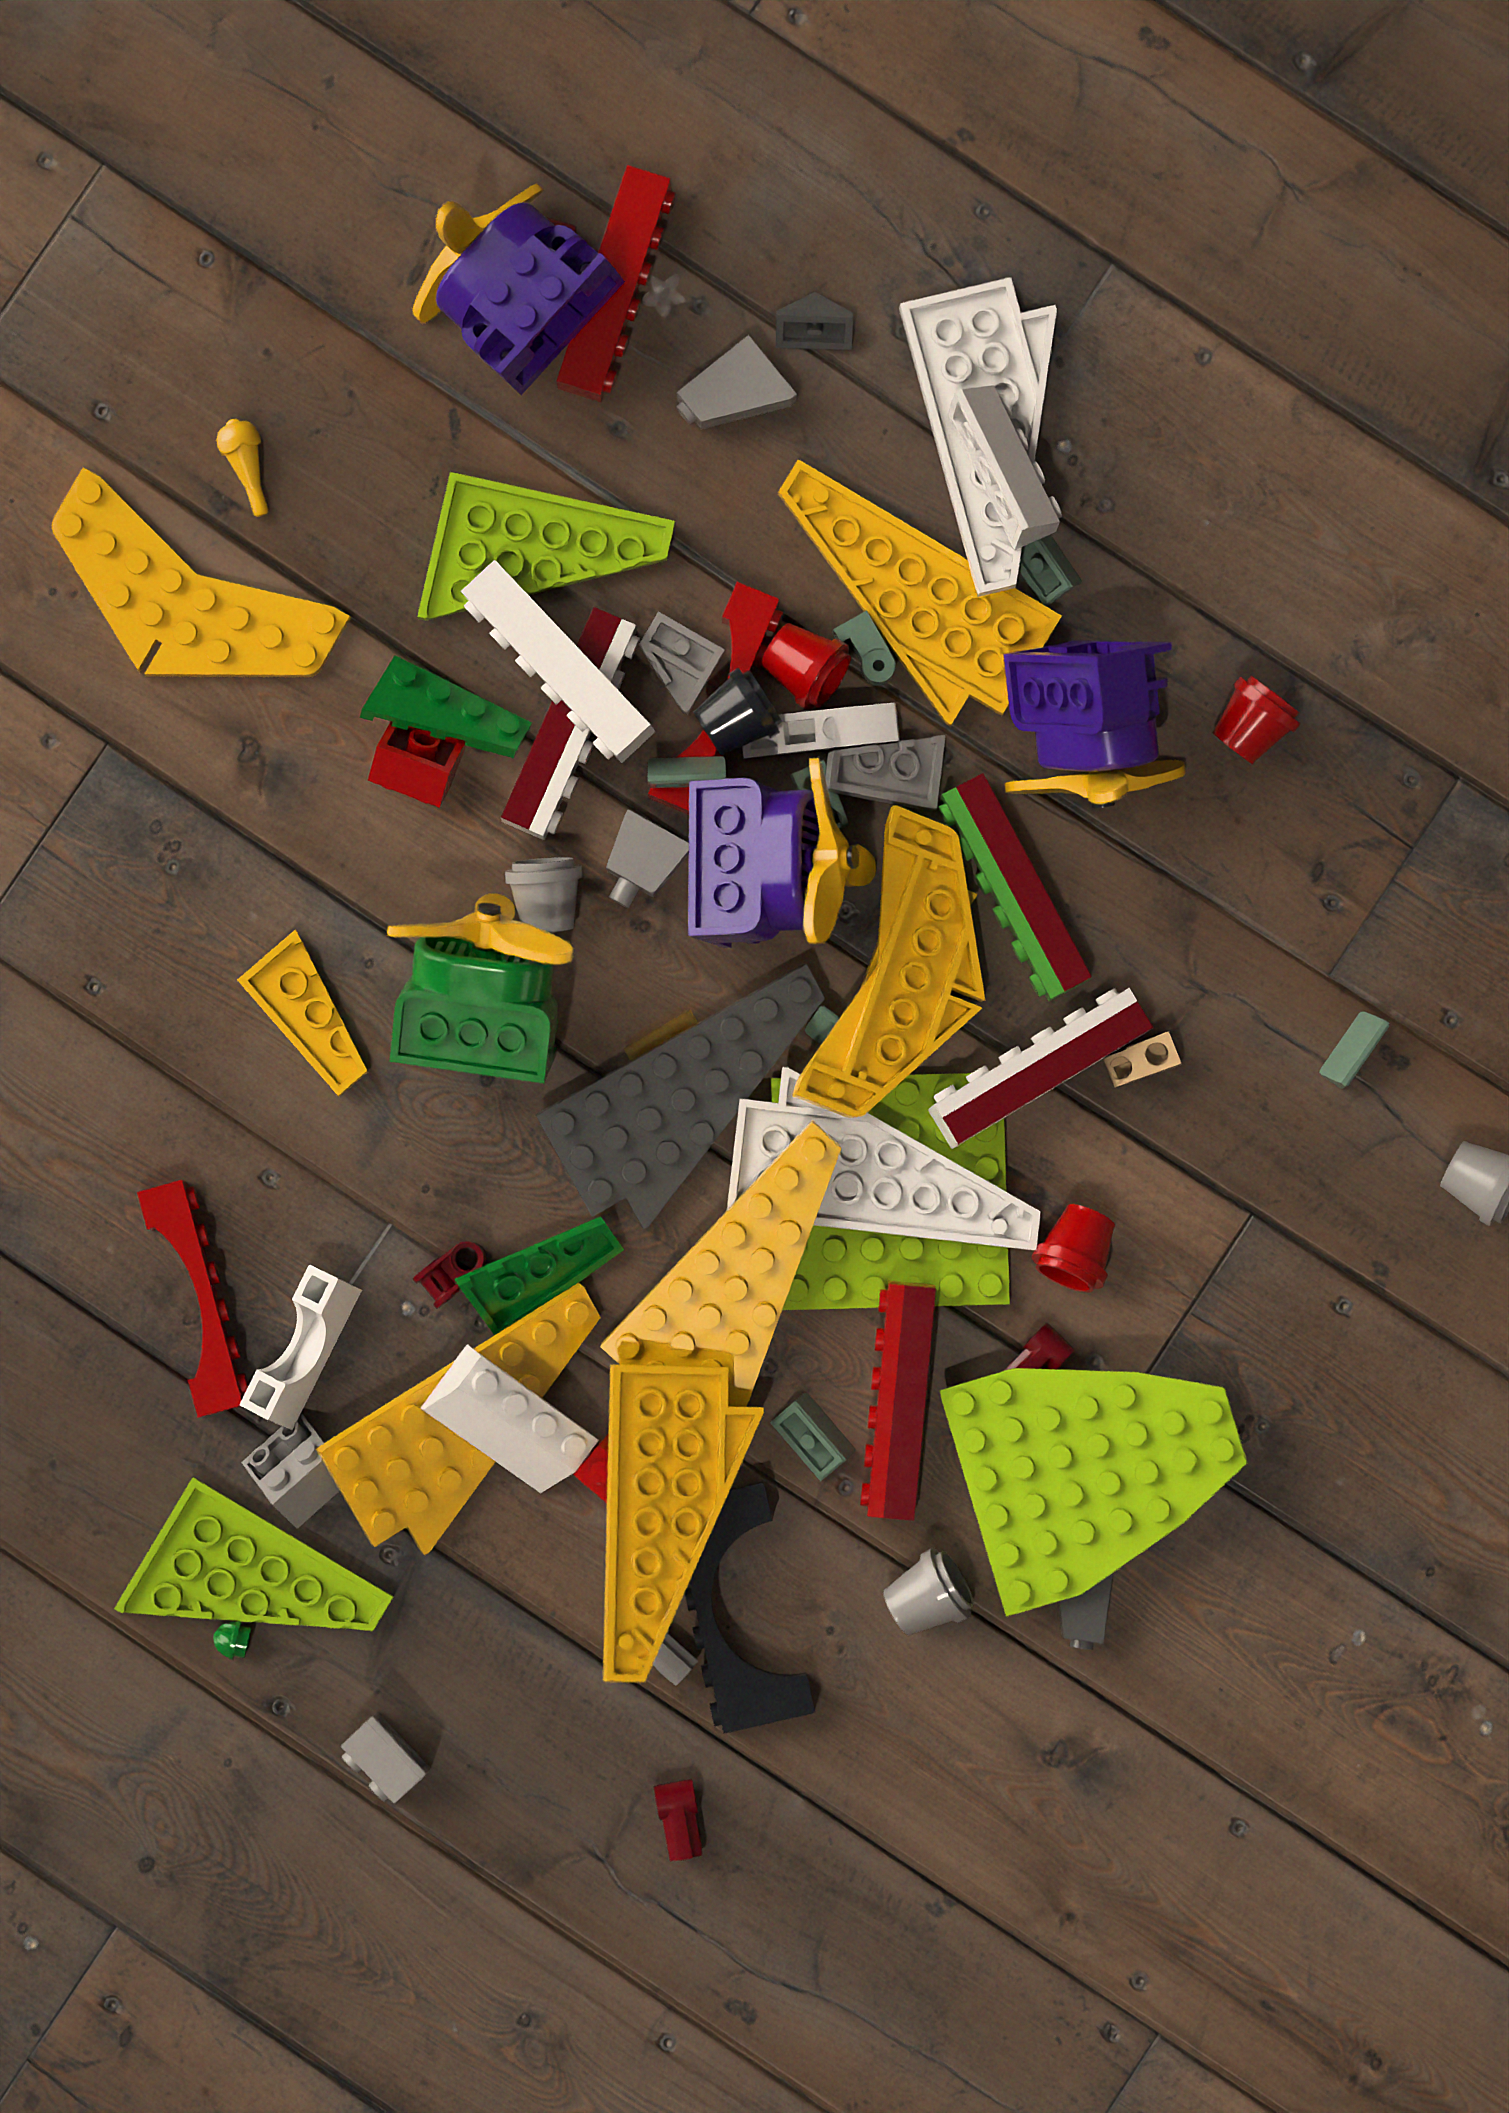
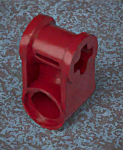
(445, 1270)

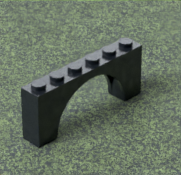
(742, 1691)

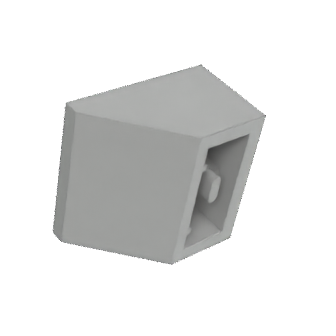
(293, 1471)

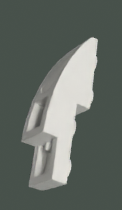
(829, 730)

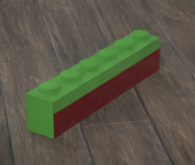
(1015, 888)

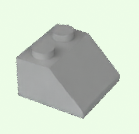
(384, 1758)

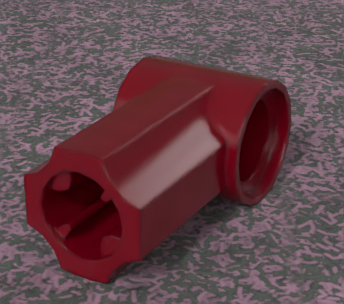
(1043, 1351)
(678, 1810)

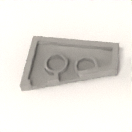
(890, 773)

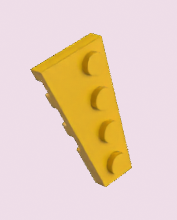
(301, 1007)

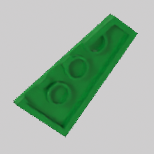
(433, 704)
(537, 1274)

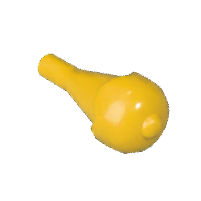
(240, 445)

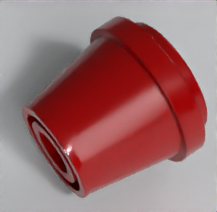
(807, 664)
(1255, 719)
(1076, 1249)

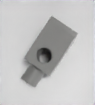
(643, 858)

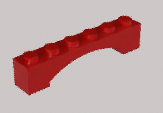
(750, 618)
(217, 1380)

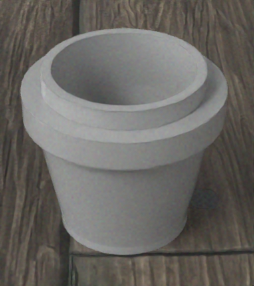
(545, 891)
(1480, 1181)
(929, 1594)

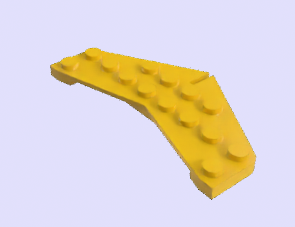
(200, 621)
(921, 957)

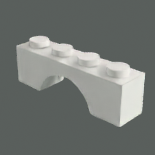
(285, 1386)

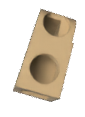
(1142, 1060)

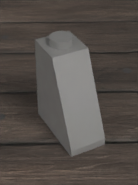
(735, 388)

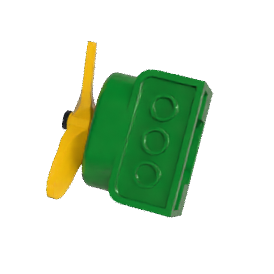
(480, 995)

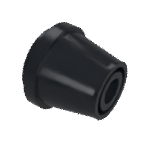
(738, 713)

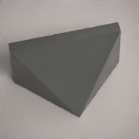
(814, 324)

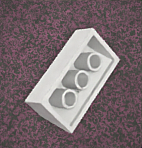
(1003, 465)
(508, 1421)

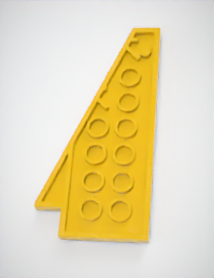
(919, 595)
(733, 1283)
(416, 1472)
(668, 1477)

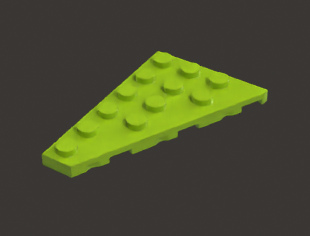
(535, 538)
(239, 1567)

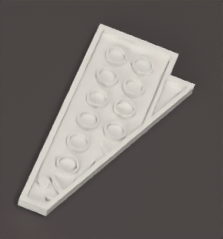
(972, 342)
(881, 1177)

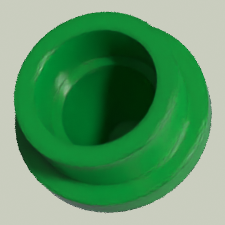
(232, 1639)

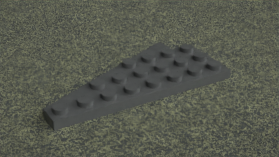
(661, 1112)

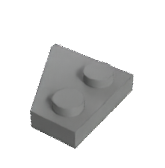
(680, 659)

